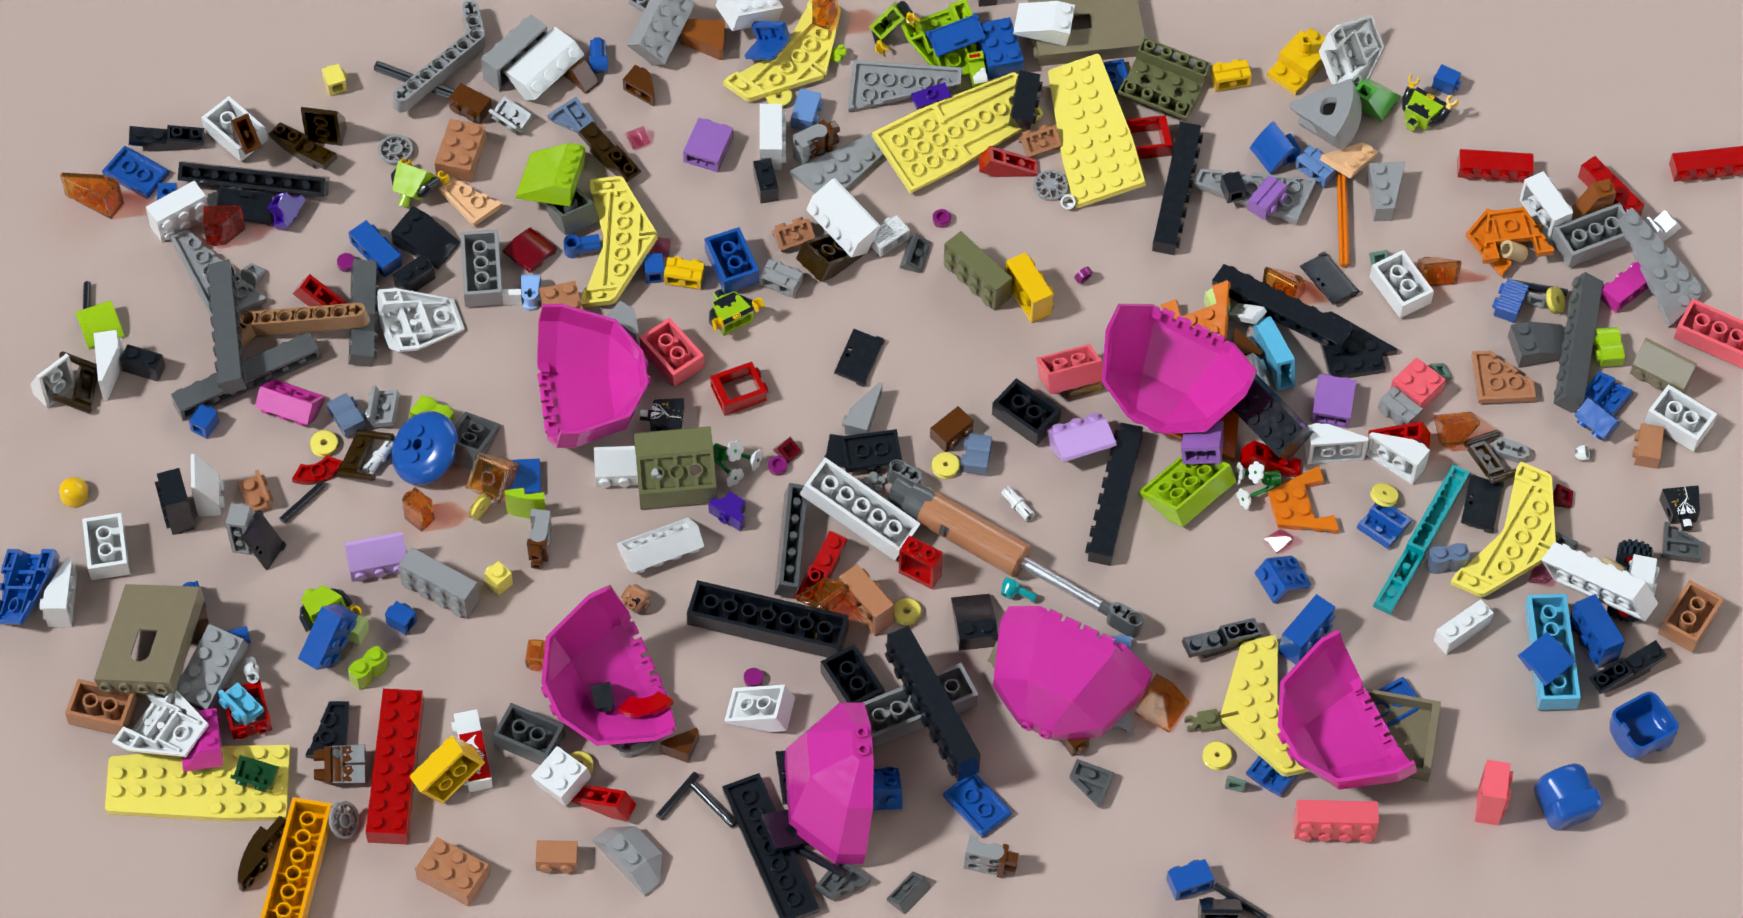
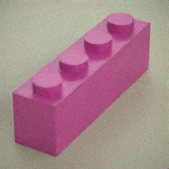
(1624, 288)

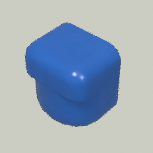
(1643, 726)
(1567, 796)

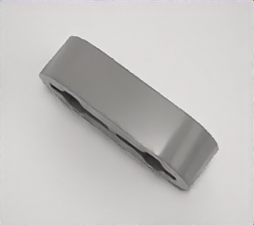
(1510, 450)
(636, 748)

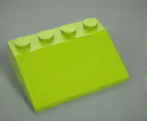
(552, 174)
(1187, 489)

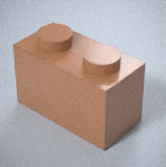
(1649, 445)
(556, 856)

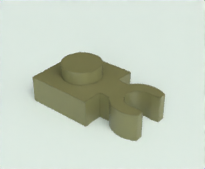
(1205, 720)

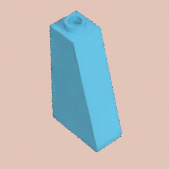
(1275, 353)

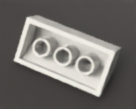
(544, 64)
(843, 218)
(617, 466)
(661, 545)

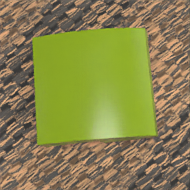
(98, 319)
(521, 504)

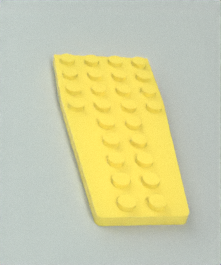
(1093, 132)
(949, 133)
(159, 788)

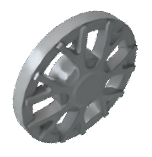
(395, 149)
(1050, 185)
(344, 820)

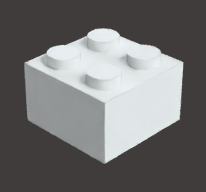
(561, 776)

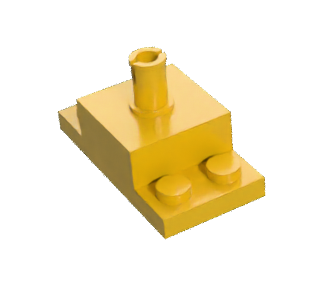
(1298, 61)

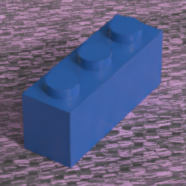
(375, 248)

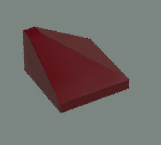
(787, 449)
(1562, 496)

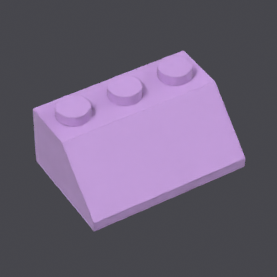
(1080, 437)
(375, 556)

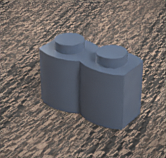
(346, 415)
(977, 454)
(1447, 558)

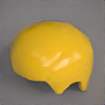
(73, 491)

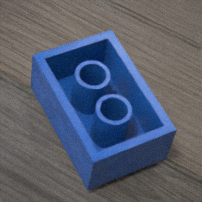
(1000, 48)
(731, 260)
(1307, 629)
(1596, 631)
(328, 636)

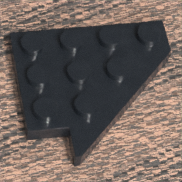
(1361, 356)

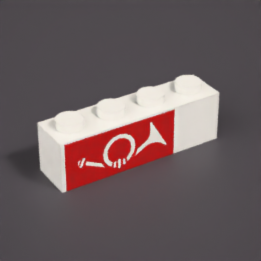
(468, 729)

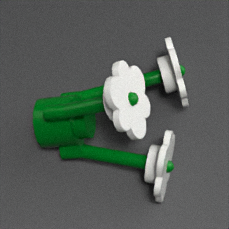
(733, 452)
(1255, 473)

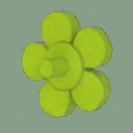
(838, 53)

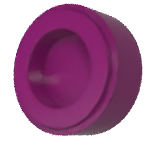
(941, 218)
(345, 262)
(1083, 275)
(777, 465)
(753, 677)

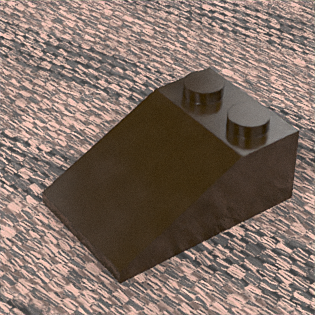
(324, 126)
(824, 257)

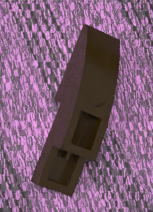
(300, 147)
(607, 153)
(255, 857)

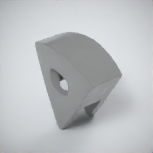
(1337, 119)

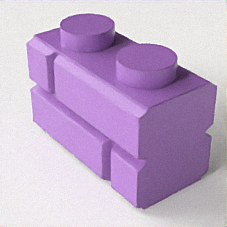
(1267, 197)

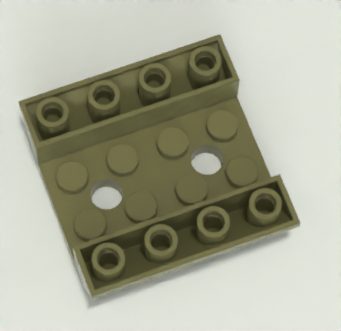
(1168, 73)
(674, 454)

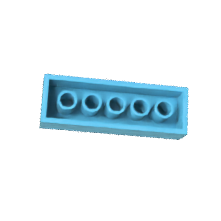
(1551, 615)

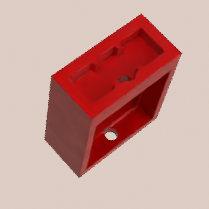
(1151, 124)
(744, 401)
(927, 565)
(257, 727)

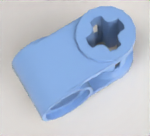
(530, 291)

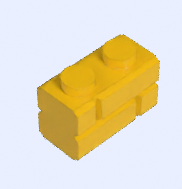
(1230, 74)
(684, 272)

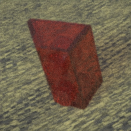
(222, 223)

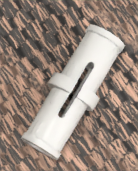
(379, 457)
(1017, 503)
(251, 669)

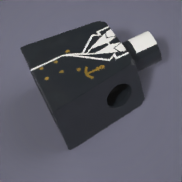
(665, 414)
(1681, 505)

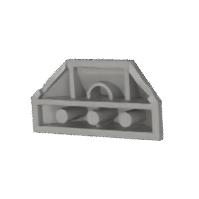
(632, 856)

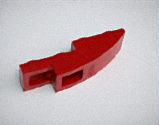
(825, 561)

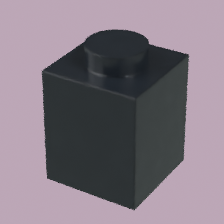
(1233, 187)
(603, 697)

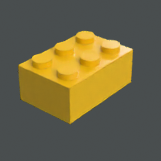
(1030, 287)
(447, 769)

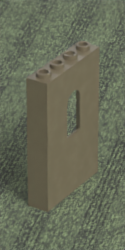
(1114, 33)
(159, 608)
(1414, 733)

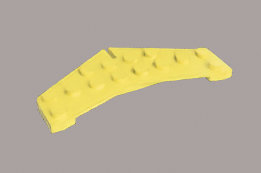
(798, 64)
(626, 240)
(1523, 541)
(1252, 704)

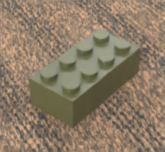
(977, 271)

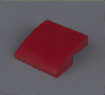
(529, 249)

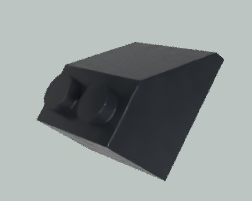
(1219, 908)

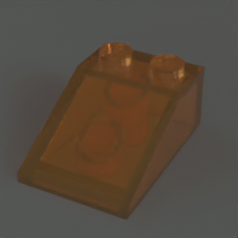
(94, 192)

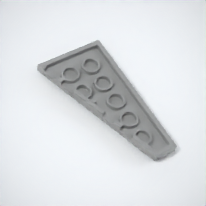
(891, 82)
(845, 164)
(1290, 210)
(196, 260)
(1662, 270)

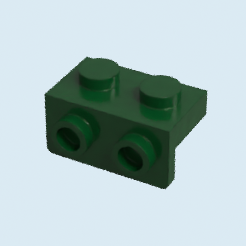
(256, 773)

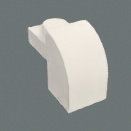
(1663, 225)

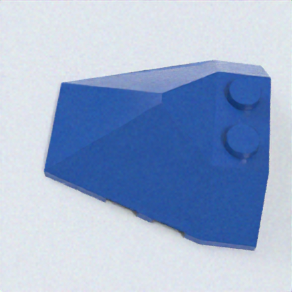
(25, 582)

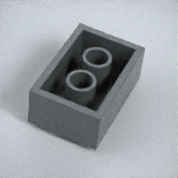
(528, 734)

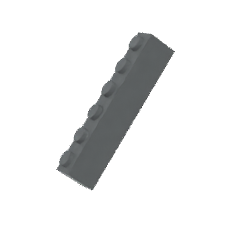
(363, 291)
(790, 541)

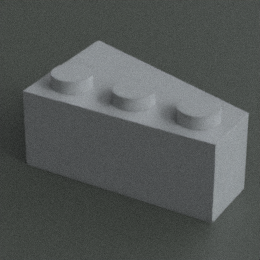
(1383, 187)
(237, 522)

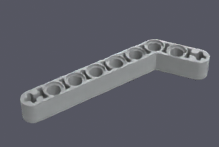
(445, 63)

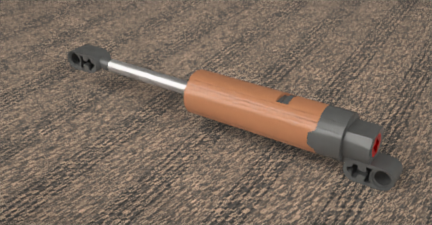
(990, 541)

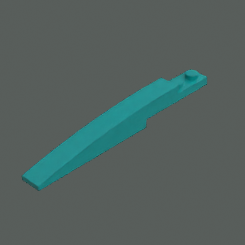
(1421, 540)

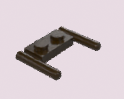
(84, 385)
(358, 453)
(1486, 458)

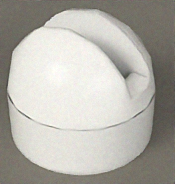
(1068, 205)
(1582, 452)

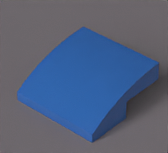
(1272, 147)
(1607, 392)
(1384, 524)
(1546, 658)
(1269, 778)

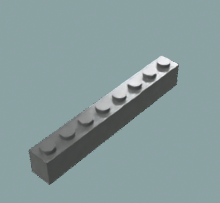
(226, 326)
(1578, 342)
(259, 370)

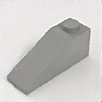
(863, 412)

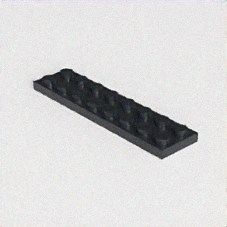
(778, 870)

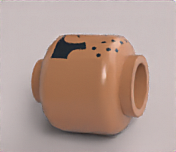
(636, 598)

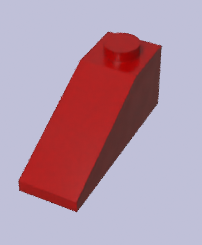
(1006, 164)
(315, 293)
(1415, 431)
(1264, 455)
(606, 801)

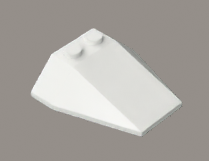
(1351, 50)
(416, 318)
(165, 728)

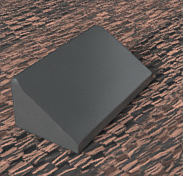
(915, 253)
(909, 892)

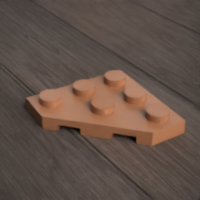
(1499, 380)

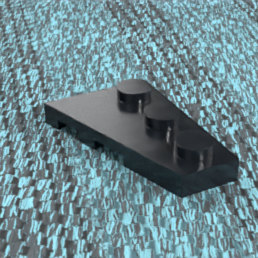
(332, 728)

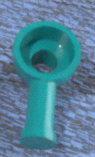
(1011, 588)

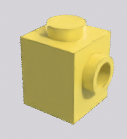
(334, 79)
(498, 578)

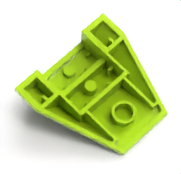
(917, 37)

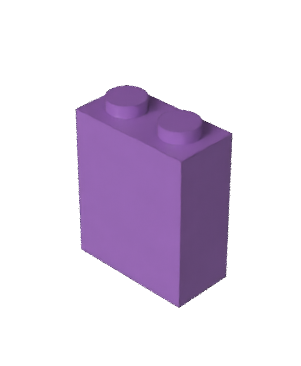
(708, 144)
(1333, 400)
(1203, 446)

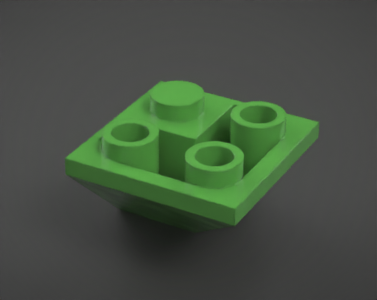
(1376, 99)

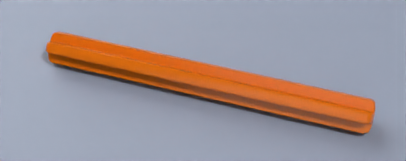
(1343, 227)

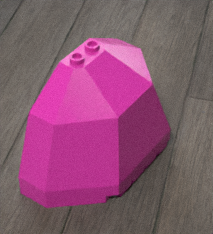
(1171, 372)
(587, 376)
(595, 648)
(1064, 677)
(1330, 724)
(832, 783)

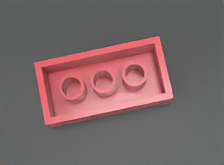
(1712, 332)
(1335, 820)

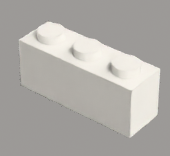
(1463, 626)

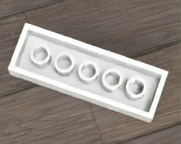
(859, 508)
(1594, 577)

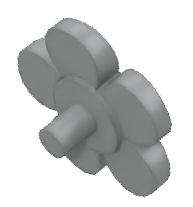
(874, 482)

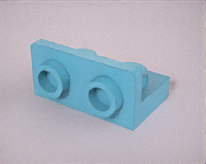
(240, 703)

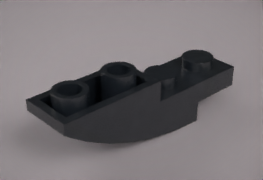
(169, 139)
(1222, 640)
(1628, 669)

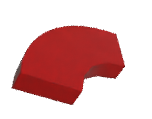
(316, 472)
(640, 707)

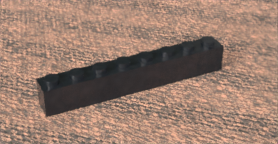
(253, 178)
(1176, 188)
(1286, 310)
(1115, 494)

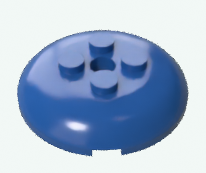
(424, 448)

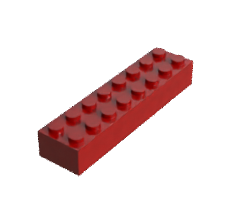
(393, 764)

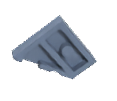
(571, 115)

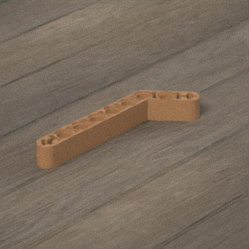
(302, 320)

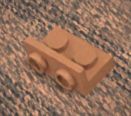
(1040, 141)
(793, 234)
(255, 493)

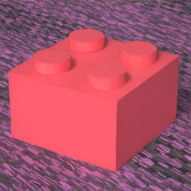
(1419, 383)

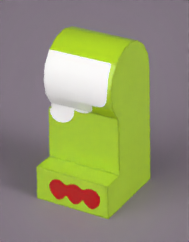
(976, 68)

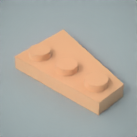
(1350, 159)
(470, 203)

